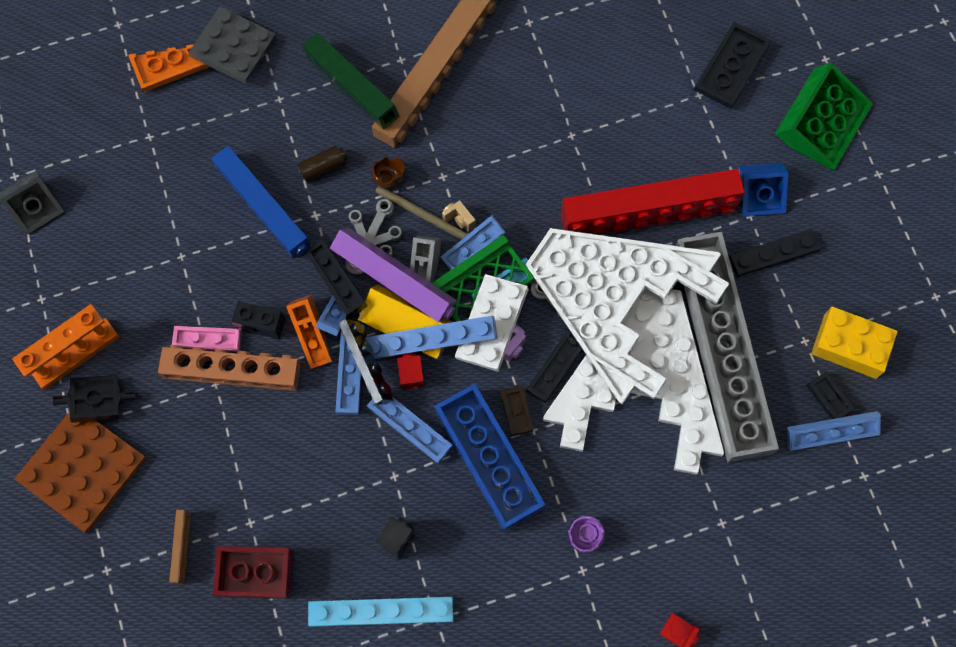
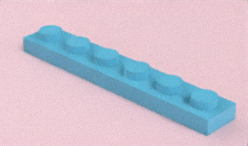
(380, 611)

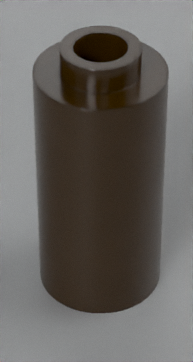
(322, 163)

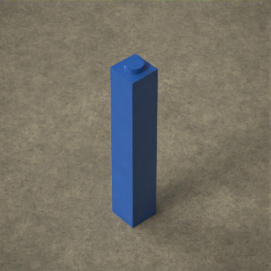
(261, 202)

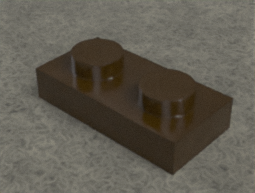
(516, 411)

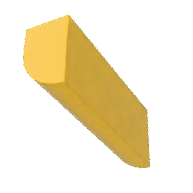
(393, 314)

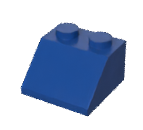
(764, 189)

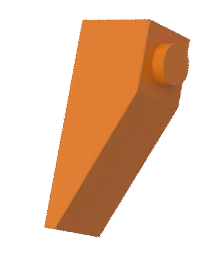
(312, 339)

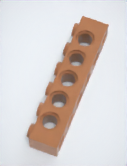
(172, 358)

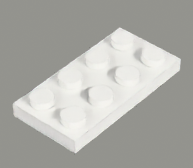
(504, 302)

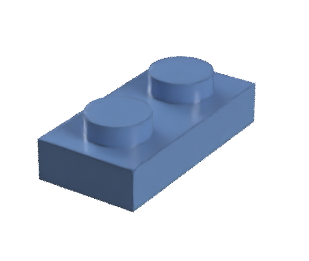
(331, 317)

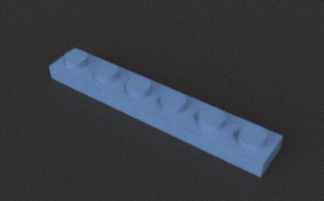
(433, 337)

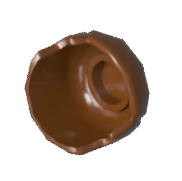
(388, 172)

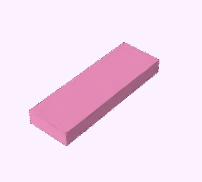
(207, 338)

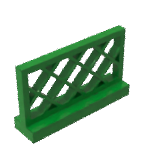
(474, 265)

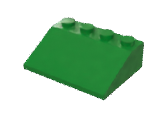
(824, 116)

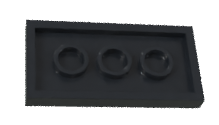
(732, 65)

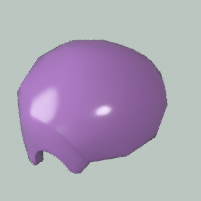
(586, 534)

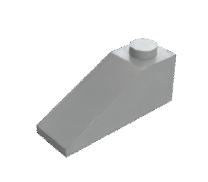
(425, 256)

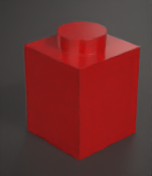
(411, 371)

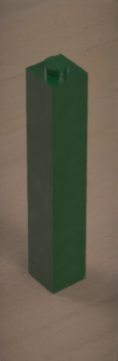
(350, 81)

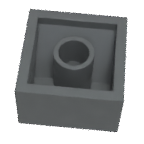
(31, 202)

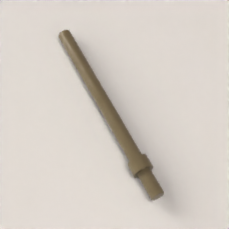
(421, 212)

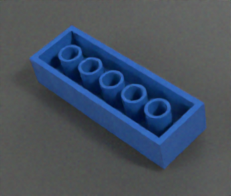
(489, 457)

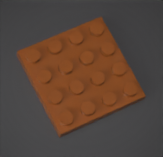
(80, 470)

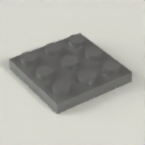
(232, 45)

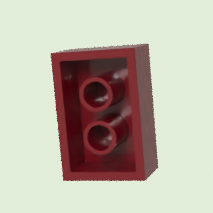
(253, 572)

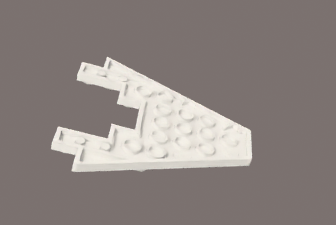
(597, 283)
(669, 350)

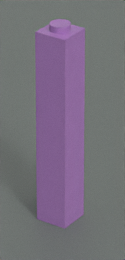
(393, 275)

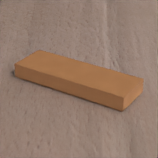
(180, 547)

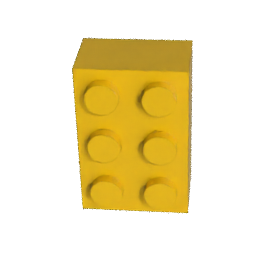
(854, 342)

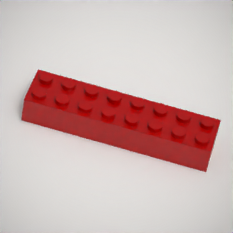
(653, 203)

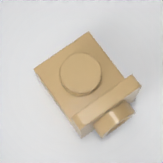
(461, 215)

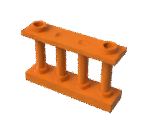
(66, 347)

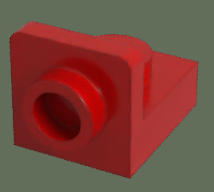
(680, 632)

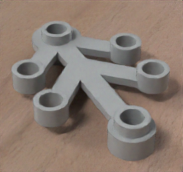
(373, 230)

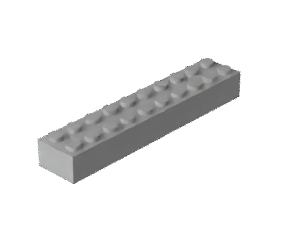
(730, 362)

